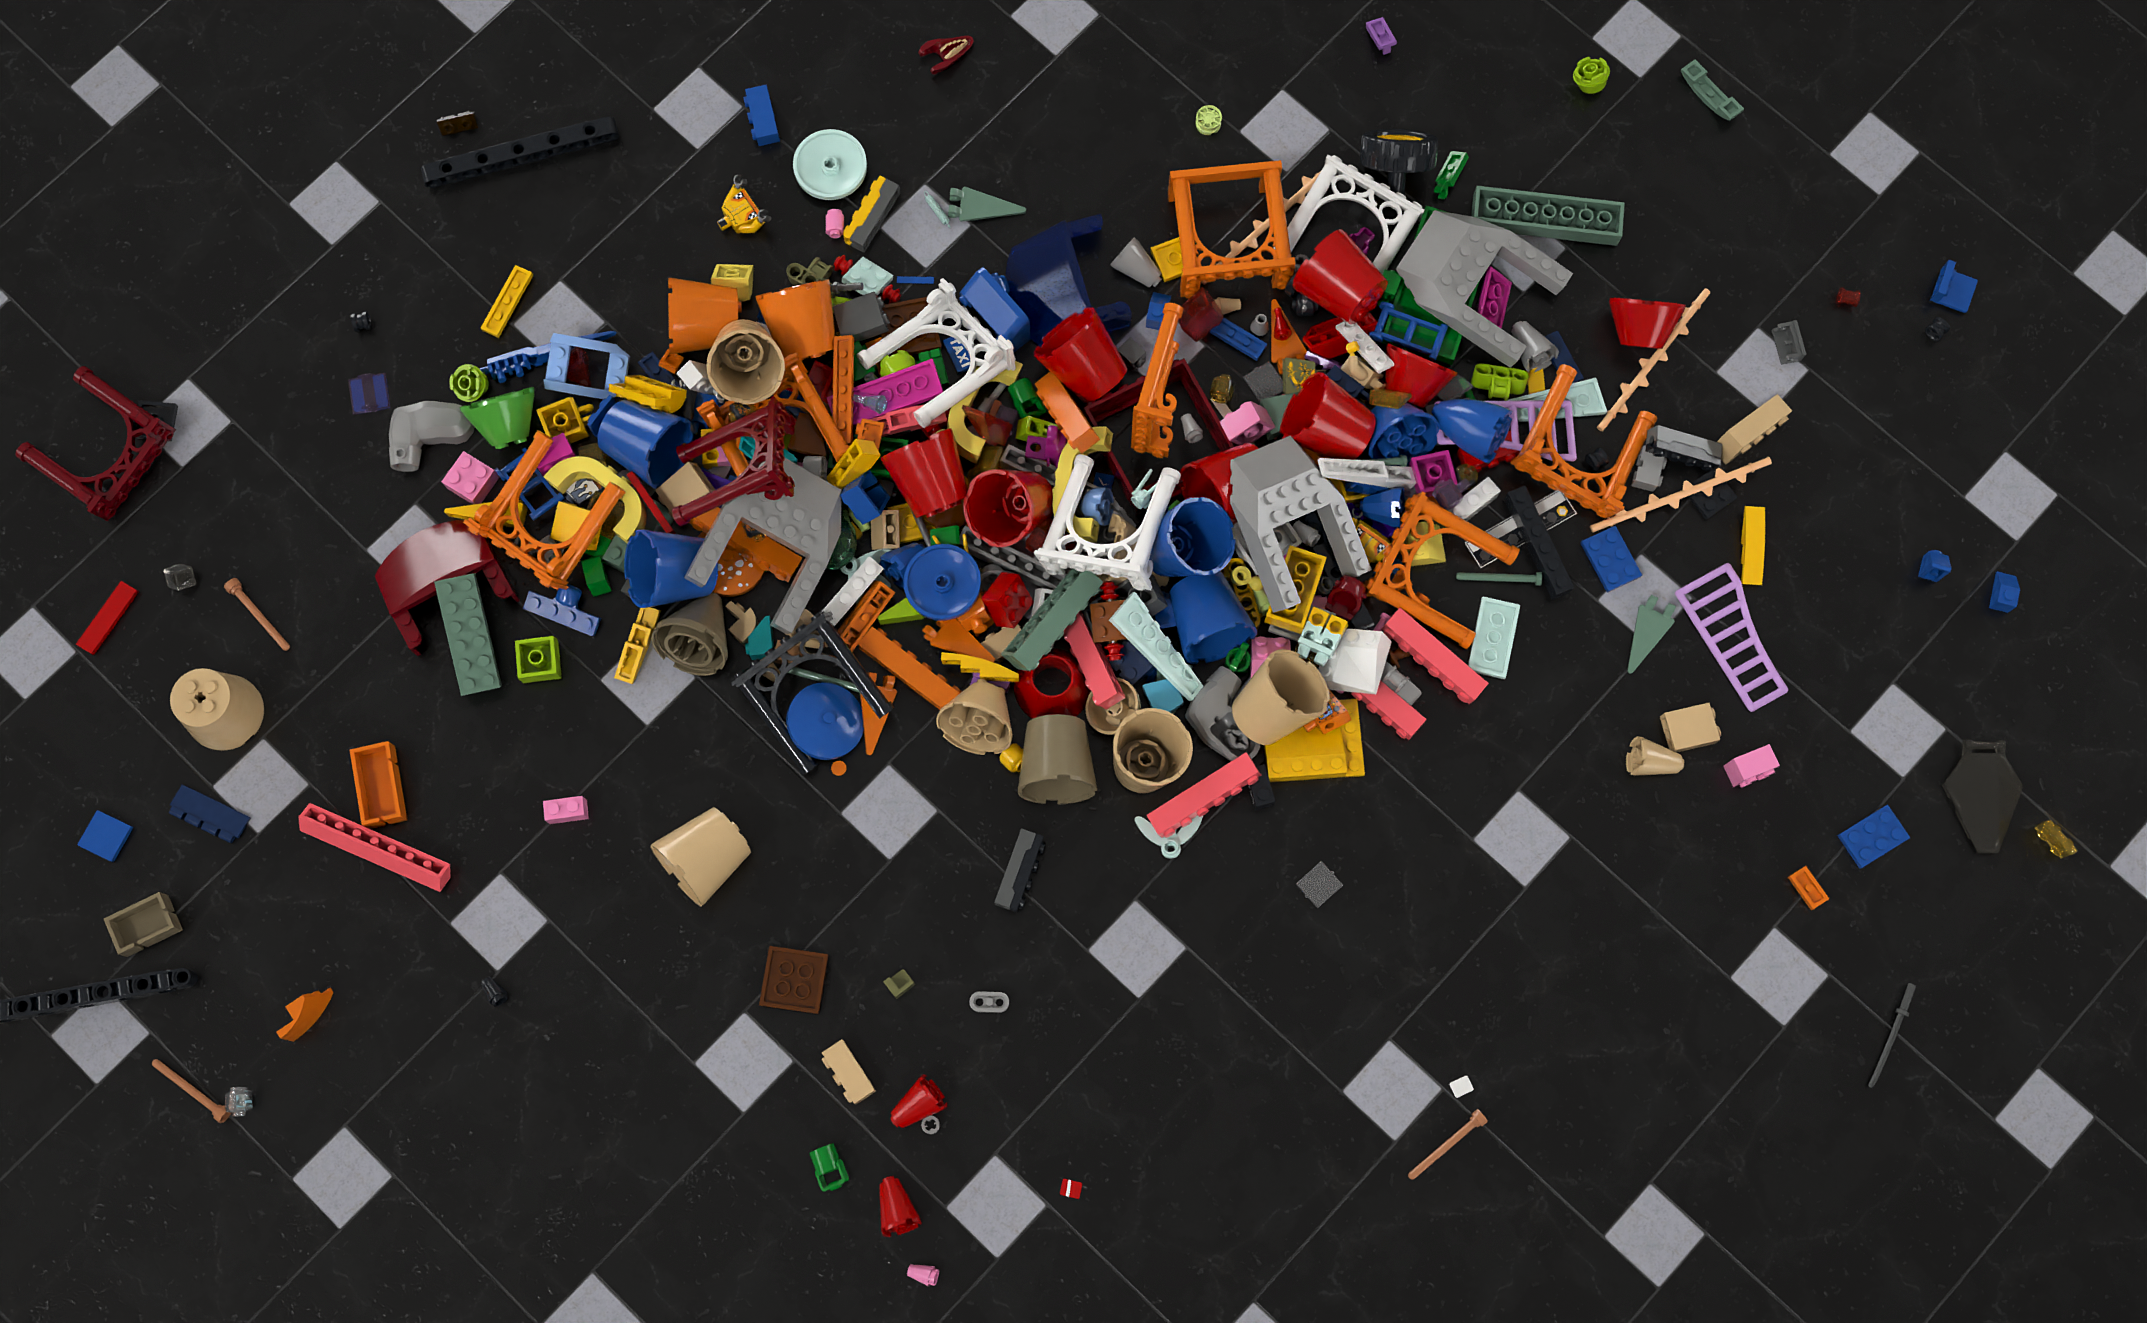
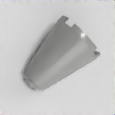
(1137, 264)
(1538, 349)

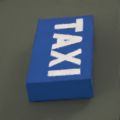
(958, 354)

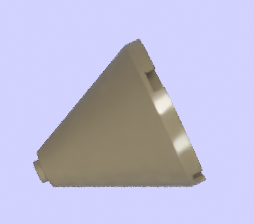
(694, 637)

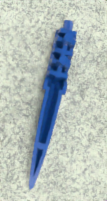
(526, 357)

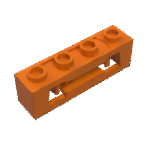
(865, 613)

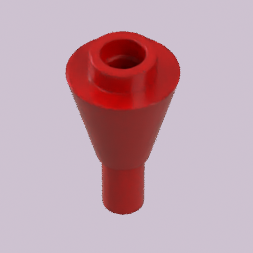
(1281, 329)

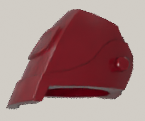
(1346, 597)

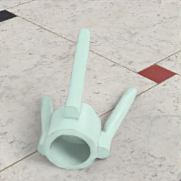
(1140, 498)

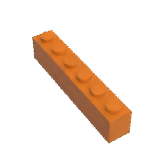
(1066, 413)
(766, 553)
(907, 668)

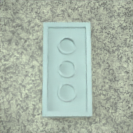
(1493, 637)

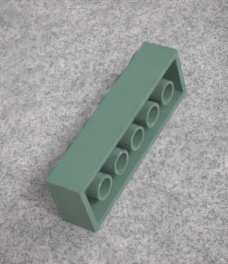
(1051, 619)
(468, 634)

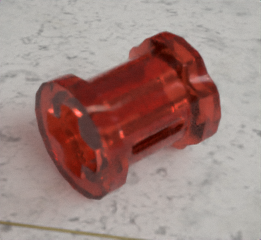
(1848, 297)

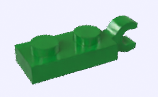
(1450, 172)

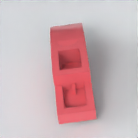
(904, 420)

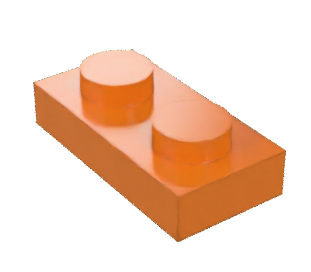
(1808, 888)

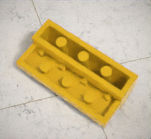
(650, 393)

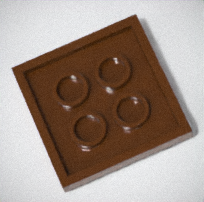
(902, 312)
(793, 980)

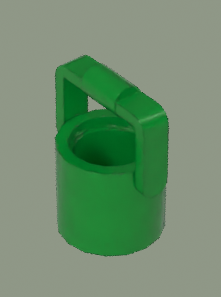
(1025, 396)
(1238, 660)
(825, 1161)

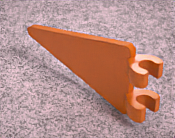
(1288, 348)
(956, 639)
(871, 722)

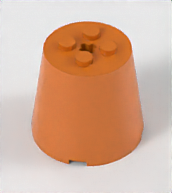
(699, 313)
(800, 318)

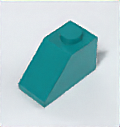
(760, 639)

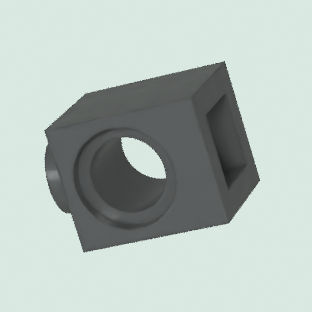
(1132, 354)

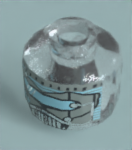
(238, 1101)

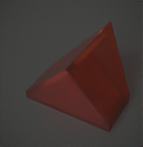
(578, 367)

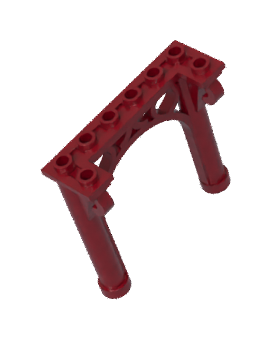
(769, 447)
(99, 502)

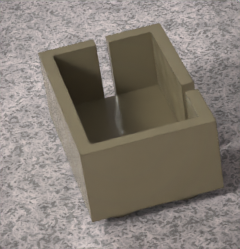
(143, 924)

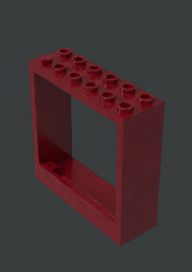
(1129, 395)

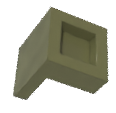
(899, 983)

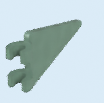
(979, 205)
(1648, 630)

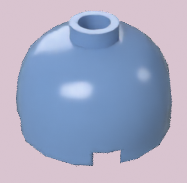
(1097, 505)

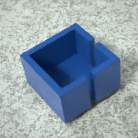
(864, 504)

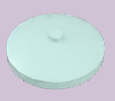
(830, 164)

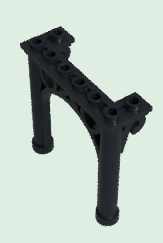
(844, 658)

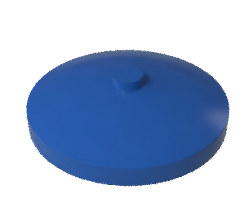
(942, 582)
(825, 721)

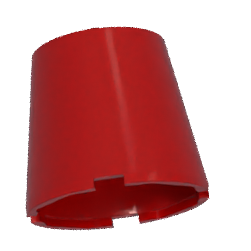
(1341, 278)
(1082, 356)
(1328, 419)
(928, 474)
(1211, 477)
(1007, 505)

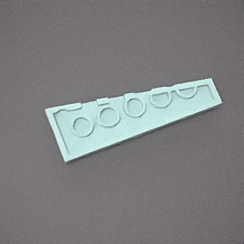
(1584, 396)
(1145, 634)

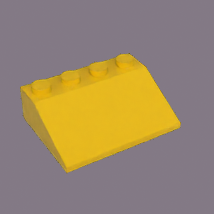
(1306, 756)

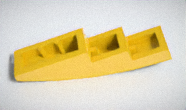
(1753, 545)
(637, 644)
(988, 670)

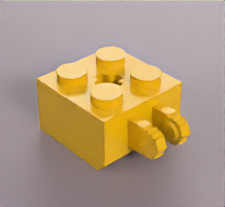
(568, 412)

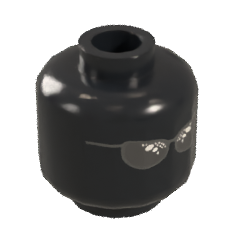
(1304, 305)

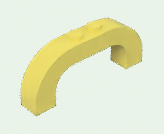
(969, 445)
(572, 469)
(1084, 527)

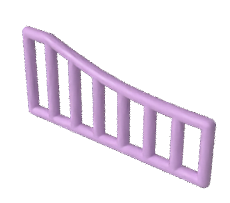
(1530, 405)
(1746, 622)

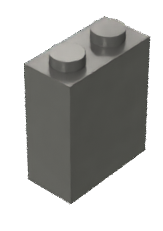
(862, 317)

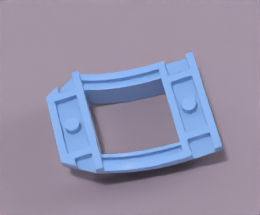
(559, 363)

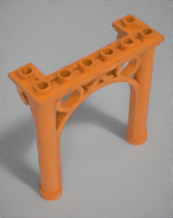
(794, 377)
(1150, 411)
(1531, 462)
(1429, 511)
(492, 516)

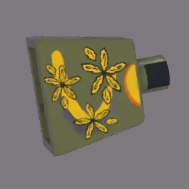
(1295, 373)

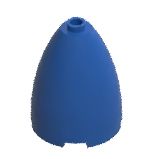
(1474, 425)

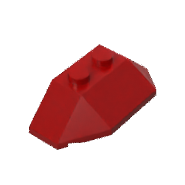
(1327, 340)

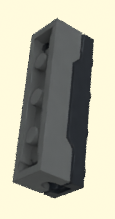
(1683, 447)
(1019, 870)

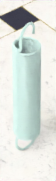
(937, 209)

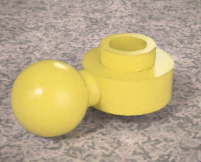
(1254, 582)

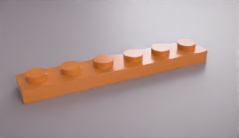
(843, 386)

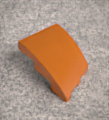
(305, 1013)

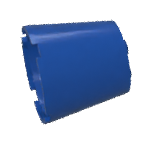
(644, 440)
(1193, 540)
(657, 568)
(1209, 617)

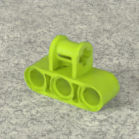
(1499, 380)

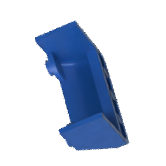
(996, 308)

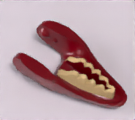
(949, 50)

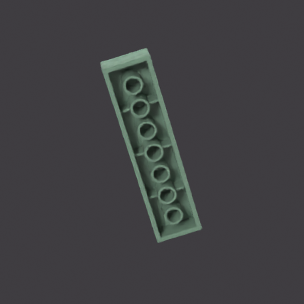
(1550, 215)

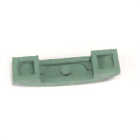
(1709, 92)

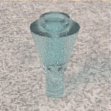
(876, 403)

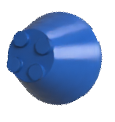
(1402, 432)

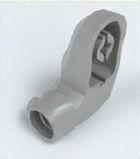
(424, 424)
(1213, 717)

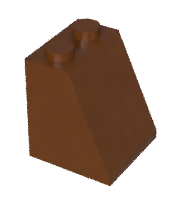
(806, 438)

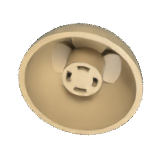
(1109, 720)

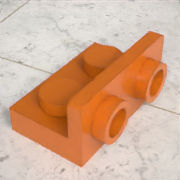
(870, 431)

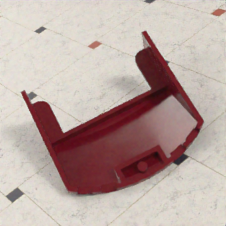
(431, 556)

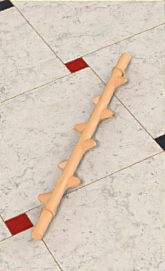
(1260, 227)
(1647, 364)
(1687, 490)

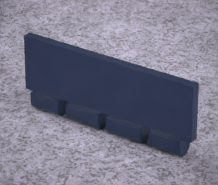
(211, 812)

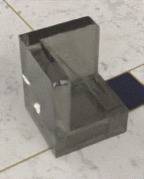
(179, 577)

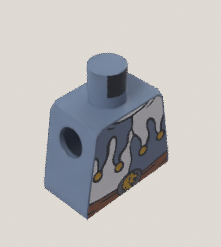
(582, 492)

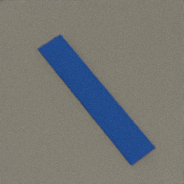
(924, 280)

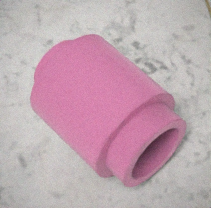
(834, 223)

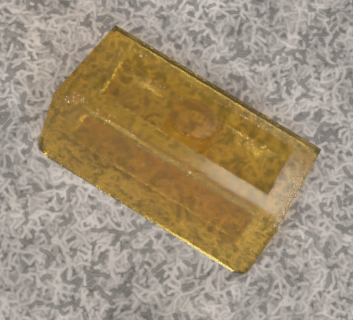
(1388, 398)

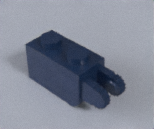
(1348, 384)

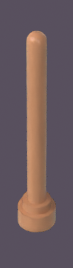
(234, 587)
(218, 1111)
(1476, 1120)

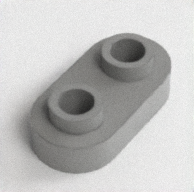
(989, 1002)

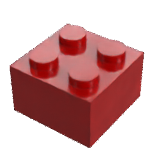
(1007, 600)

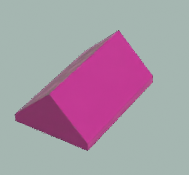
(1493, 296)

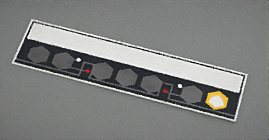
(1552, 510)

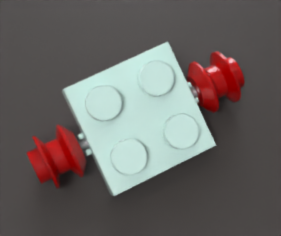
(871, 275)

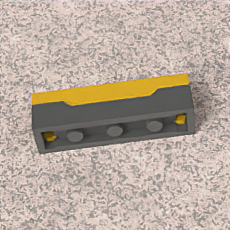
(871, 213)

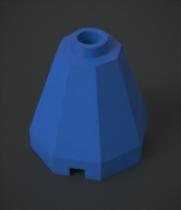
(1385, 506)
(897, 560)

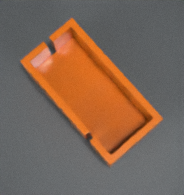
(378, 785)

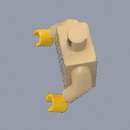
(1361, 370)

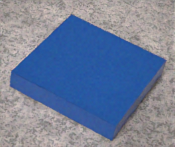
(105, 836)

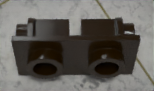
(459, 123)

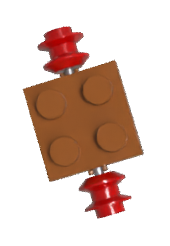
(1102, 628)

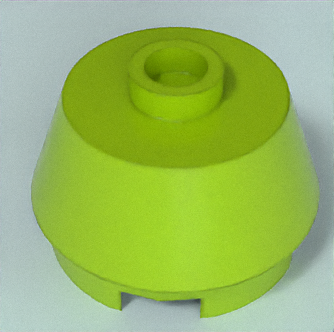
(1591, 75)
(896, 362)
(469, 383)

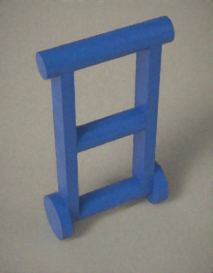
(1388, 309)
(503, 473)

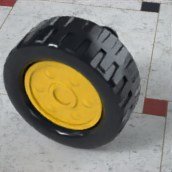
(1398, 154)

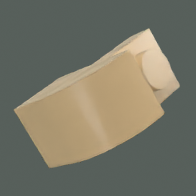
(744, 625)

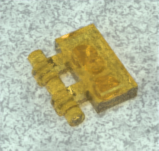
(2055, 838)

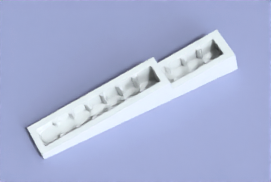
(1367, 472)

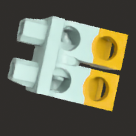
(1321, 642)

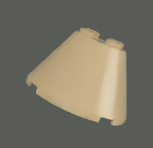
(977, 719)

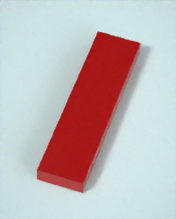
(650, 503)
(107, 617)

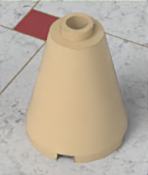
(1652, 759)

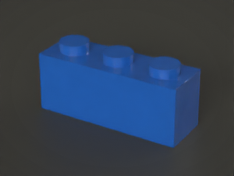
(761, 115)

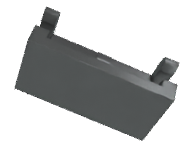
(1789, 342)

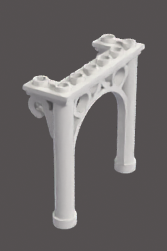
(1336, 170)
(941, 306)
(1136, 564)

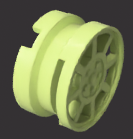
(1208, 120)

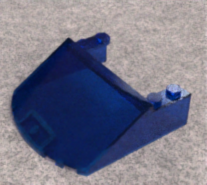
(1049, 283)

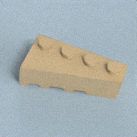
(1753, 427)

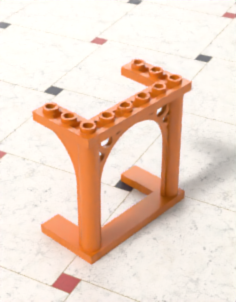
(1281, 265)

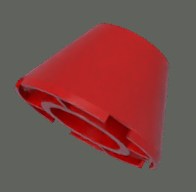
(1644, 322)
(1416, 376)
(1069, 702)

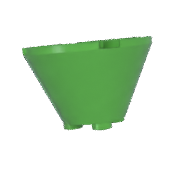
(502, 417)

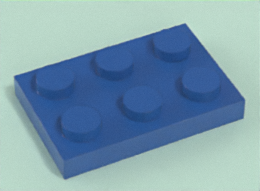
(1611, 559)
(1873, 836)

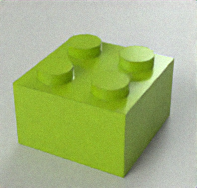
(538, 659)

